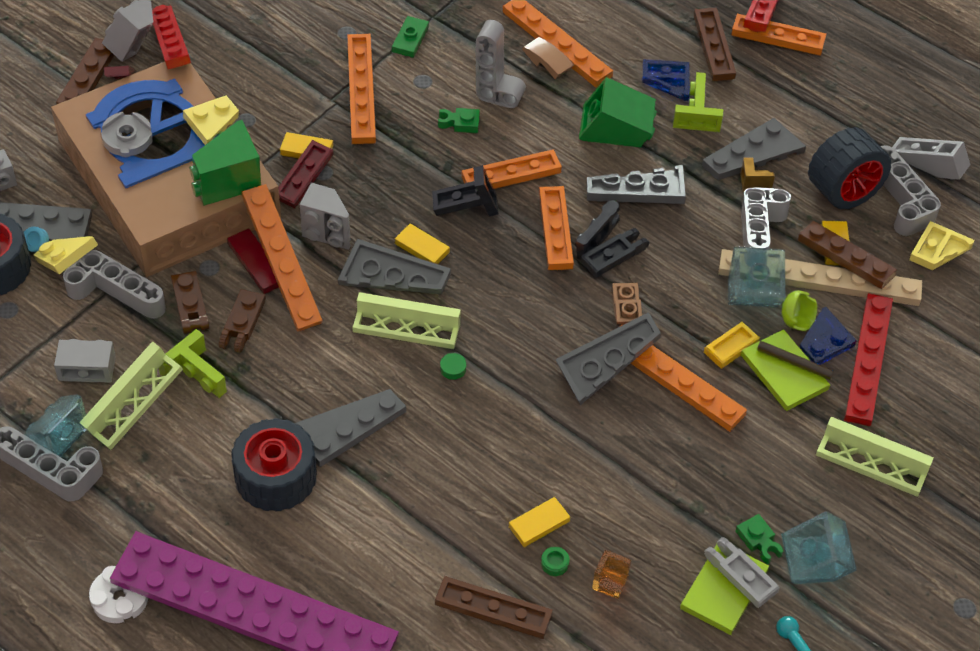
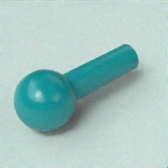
(788, 628)

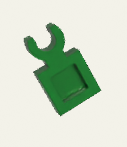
(463, 120)
(760, 536)

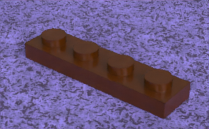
(714, 44)
(88, 71)
(847, 255)
(493, 607)

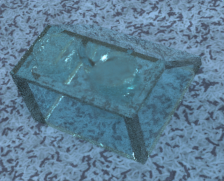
(757, 277)
(59, 424)
(819, 550)

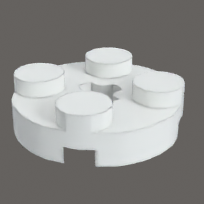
(107, 607)

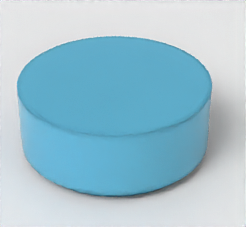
(35, 238)

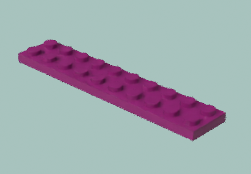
(243, 601)

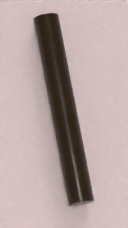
(795, 360)

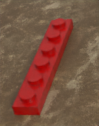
(170, 37)
(868, 360)

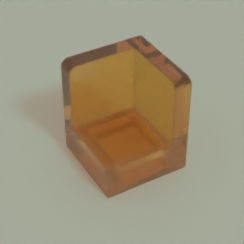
(611, 574)

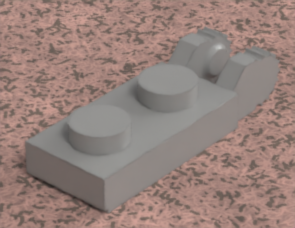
(742, 572)

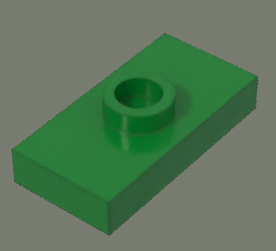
(410, 36)

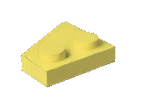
(211, 117)
(939, 246)
(62, 253)

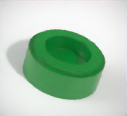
(453, 366)
(555, 561)

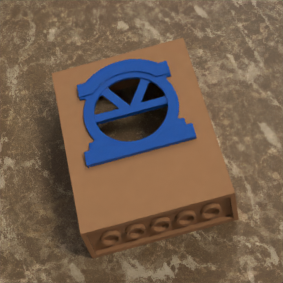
(151, 198)

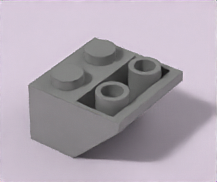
(129, 29)
(324, 217)

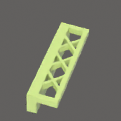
(408, 315)
(124, 389)
(876, 452)

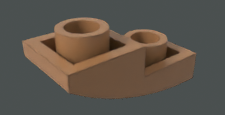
(549, 56)
(626, 302)

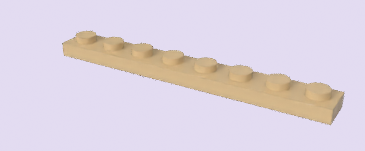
(839, 280)

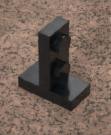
(467, 195)

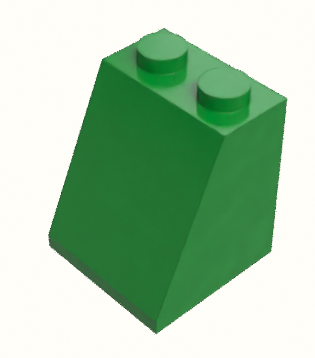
(617, 115)
(226, 166)

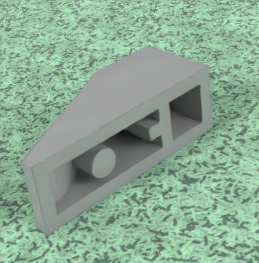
(933, 156)

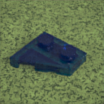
(668, 76)
(826, 338)

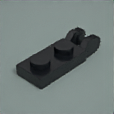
(598, 229)
(613, 252)

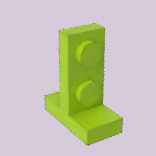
(696, 115)
(187, 356)

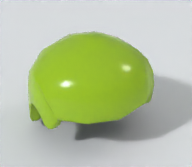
(799, 310)

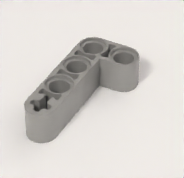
(491, 82)
(917, 201)
(759, 209)
(116, 280)
(42, 459)

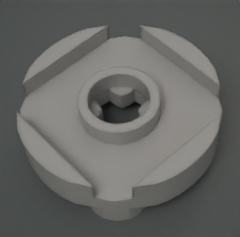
(126, 145)

